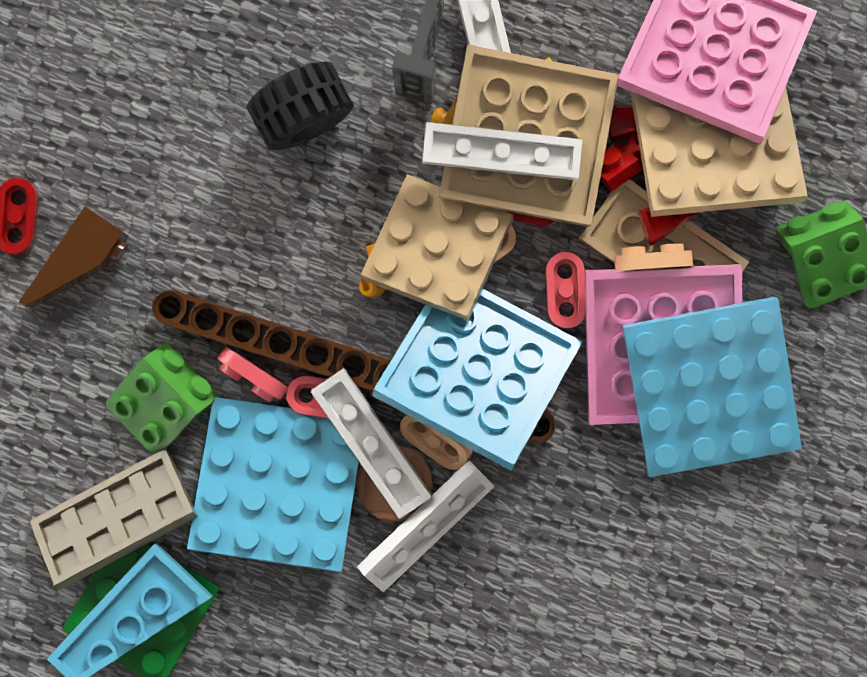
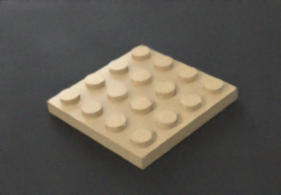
(533, 98)
(707, 168)

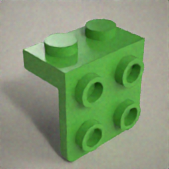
(827, 252)
(160, 398)

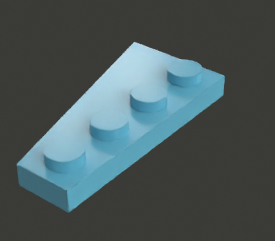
(137, 607)

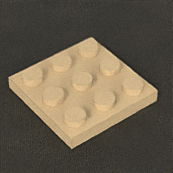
(436, 248)

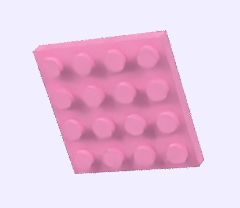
(718, 59)
(633, 297)

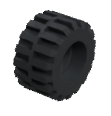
(299, 105)

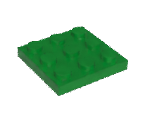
(162, 650)

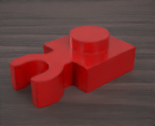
(621, 163)

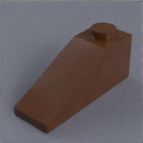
(80, 254)

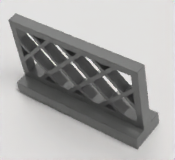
(415, 73)

